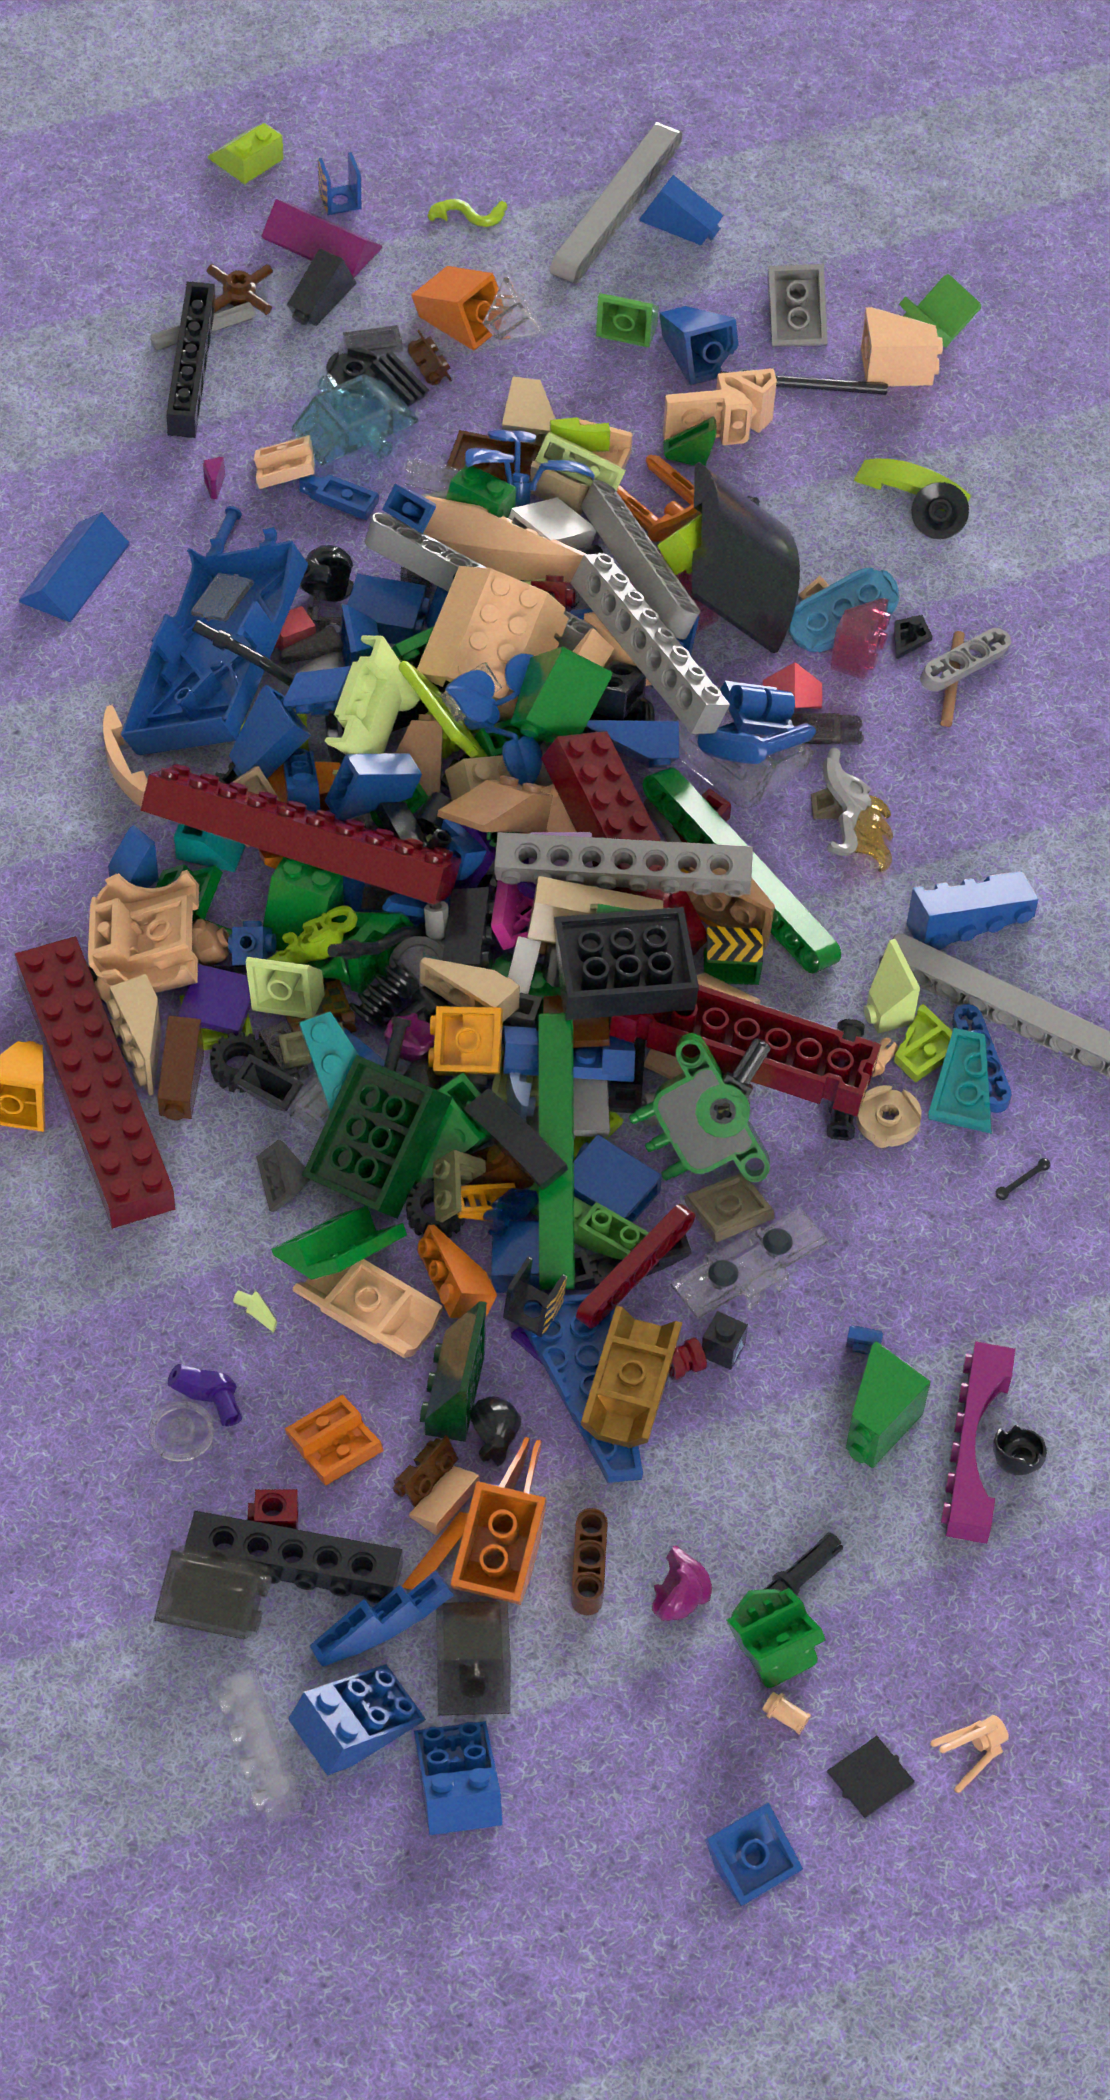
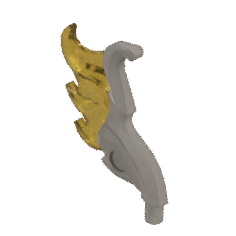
(861, 820)

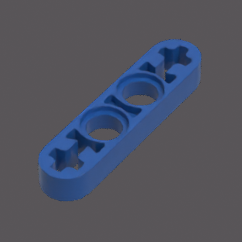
(998, 1079)

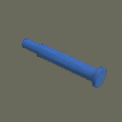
(232, 514)

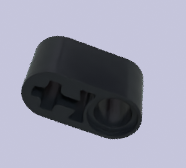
(427, 817)

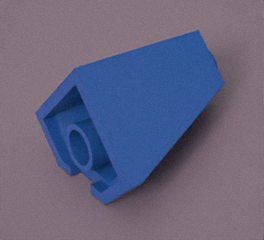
(699, 341)

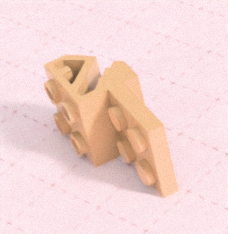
(738, 403)

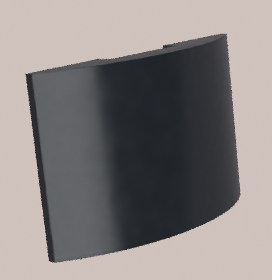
(744, 562)

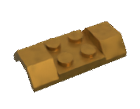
(630, 1380)

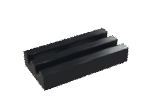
(403, 378)

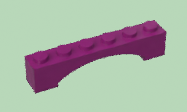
(970, 1508)

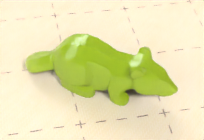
(317, 937)

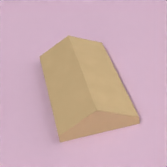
(566, 898)

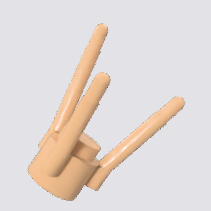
(984, 1735)

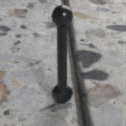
(1003, 1192)

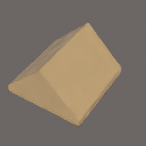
(556, 484)

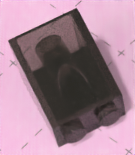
(212, 1592)
(473, 1658)

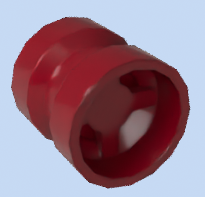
(687, 1358)

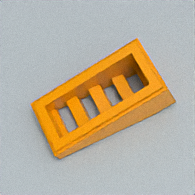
(483, 1193)

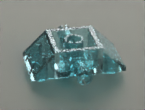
(352, 417)

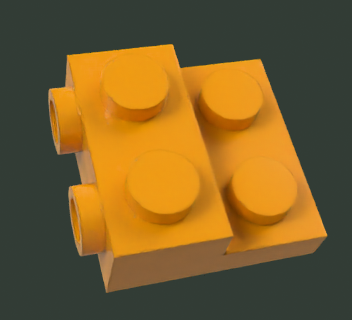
(466, 1040)

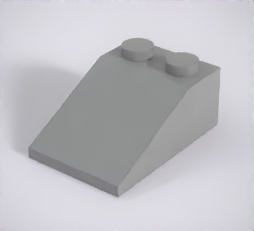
(797, 305)

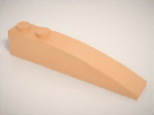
(499, 542)

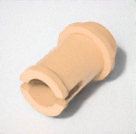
(885, 1055)
(786, 1712)

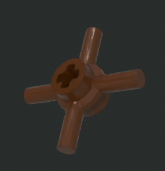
(240, 287)

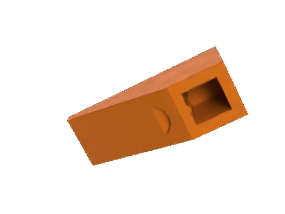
(454, 1274)

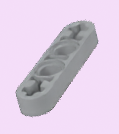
(963, 656)

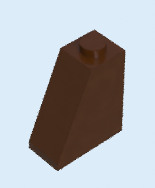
(180, 1067)

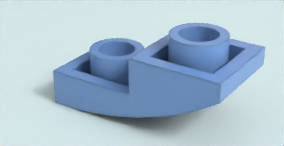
(518, 1095)

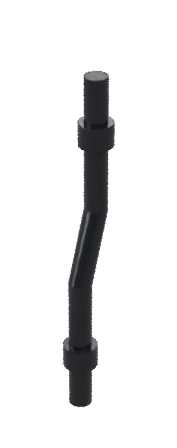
(223, 640)
(354, 949)

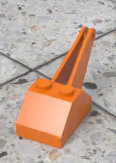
(502, 1535)

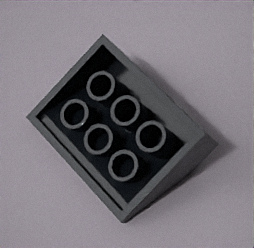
(625, 963)

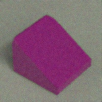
(214, 475)

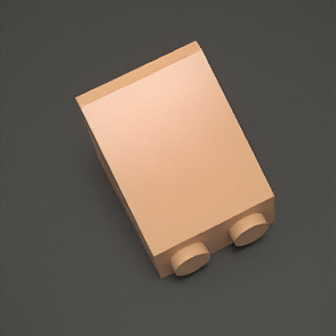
(899, 349)

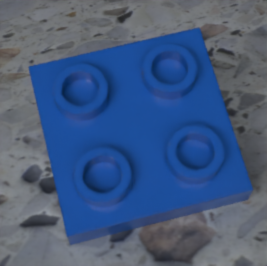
(759, 707)

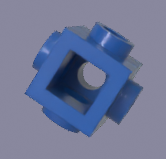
(251, 941)

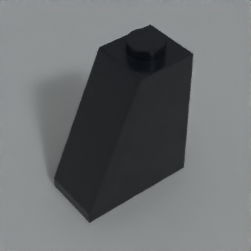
(320, 288)

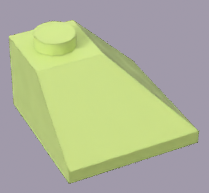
(284, 987)
(893, 992)

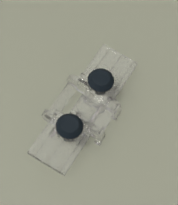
(766, 1264)

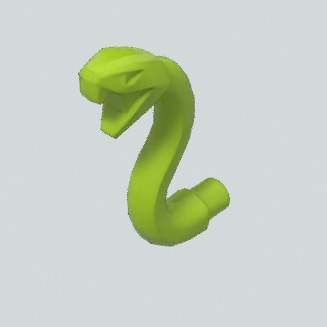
(440, 209)

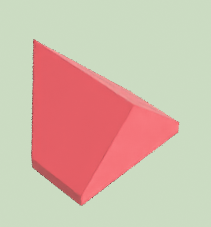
(803, 685)

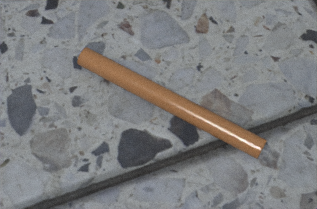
(951, 691)

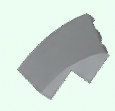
(590, 1109)

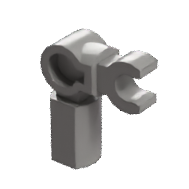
(436, 921)

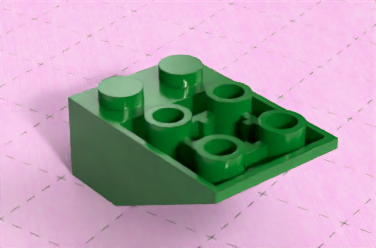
(456, 1129)

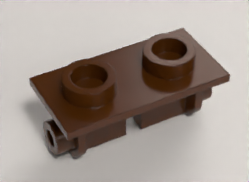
(425, 350)
(433, 1463)

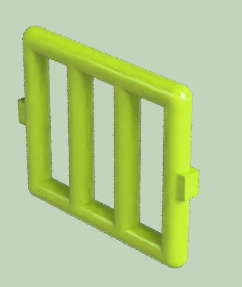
(431, 698)

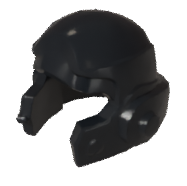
(329, 572)

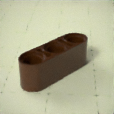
(592, 1547)

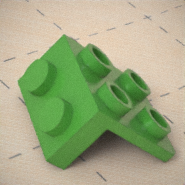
(946, 307)

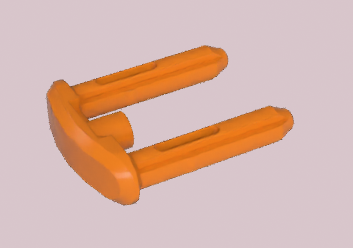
(674, 514)

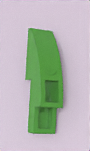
(601, 1229)

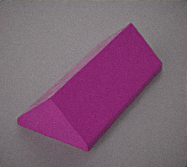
(307, 233)

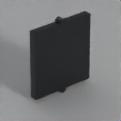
(870, 1776)

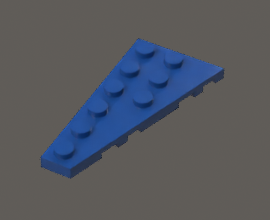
(571, 1360)

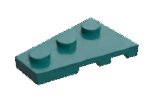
(963, 1084)

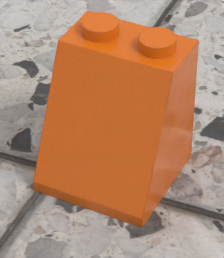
(458, 303)

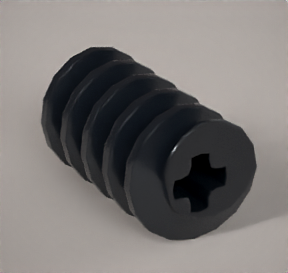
(386, 994)

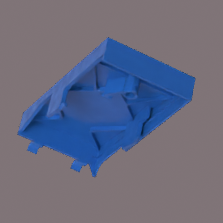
(190, 687)

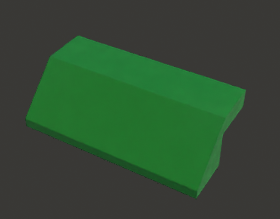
(337, 1243)

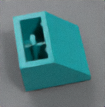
(207, 848)

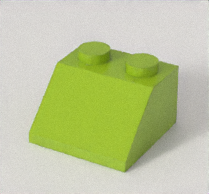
(250, 153)

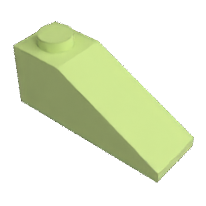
(558, 448)

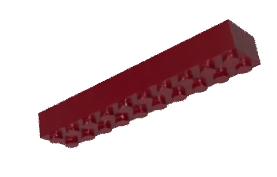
(301, 833)
(95, 1082)

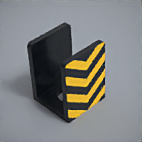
(521, 1293)

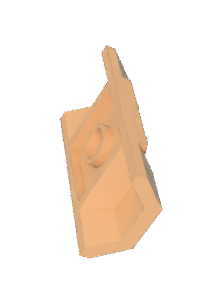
(375, 1306)

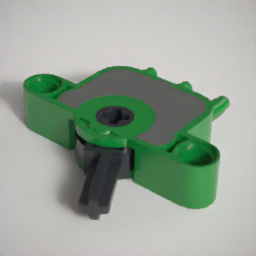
(690, 1117)

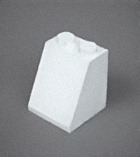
(555, 521)

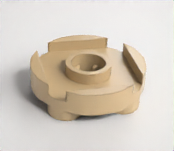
(889, 1132)

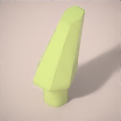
(257, 1308)

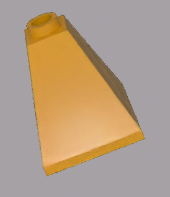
(22, 1086)

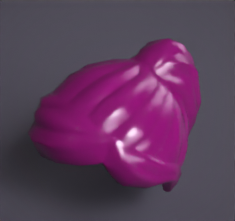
(416, 1039)
(683, 1587)

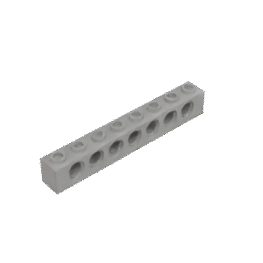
(650, 644)
(640, 854)

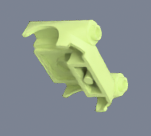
(371, 701)

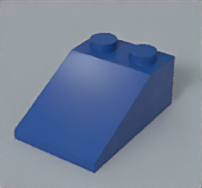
(642, 740)

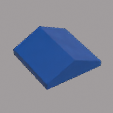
(753, 1854)

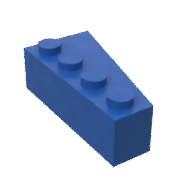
(970, 909)

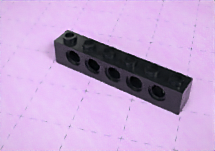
(191, 360)
(312, 1548)

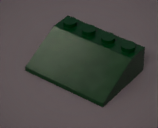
(377, 1136)

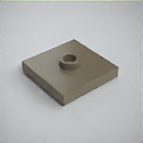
(729, 1207)

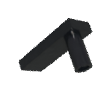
(399, 820)

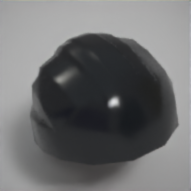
(496, 1425)

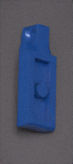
(340, 494)

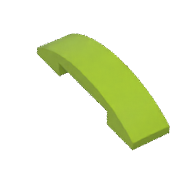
(899, 475)

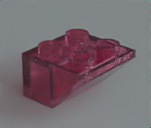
(860, 637)

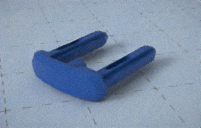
(748, 748)

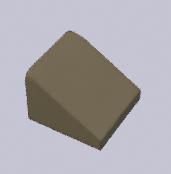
(825, 805)

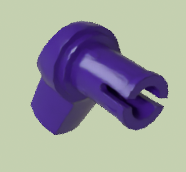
(209, 1387)

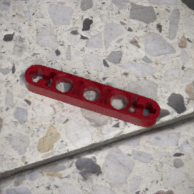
(635, 1266)

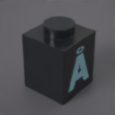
(724, 1340)

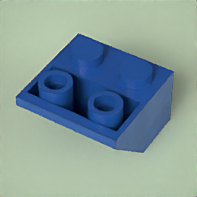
(316, 691)

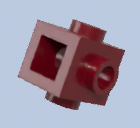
(562, 590)

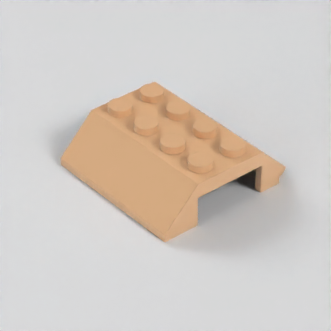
(490, 621)

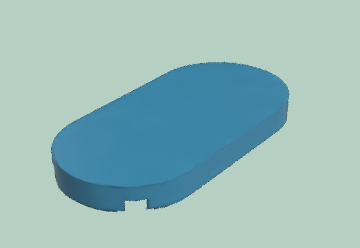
(820, 614)

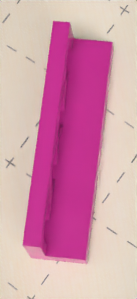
(507, 914)

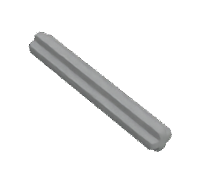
(221, 320)

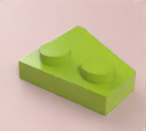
(923, 1045)

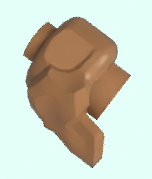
(209, 942)

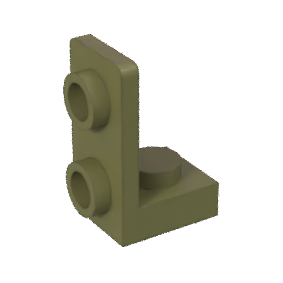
(449, 1174)

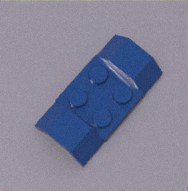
(598, 1063)

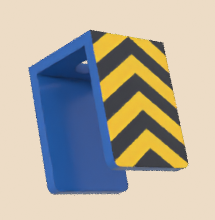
(351, 191)

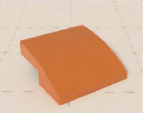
(334, 1439)

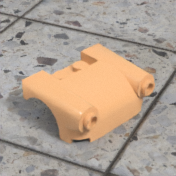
(143, 933)

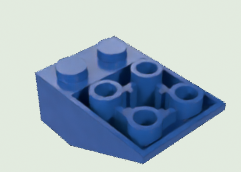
(354, 1717)
(458, 1778)

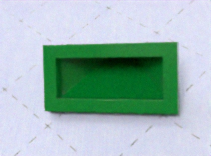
(692, 444)

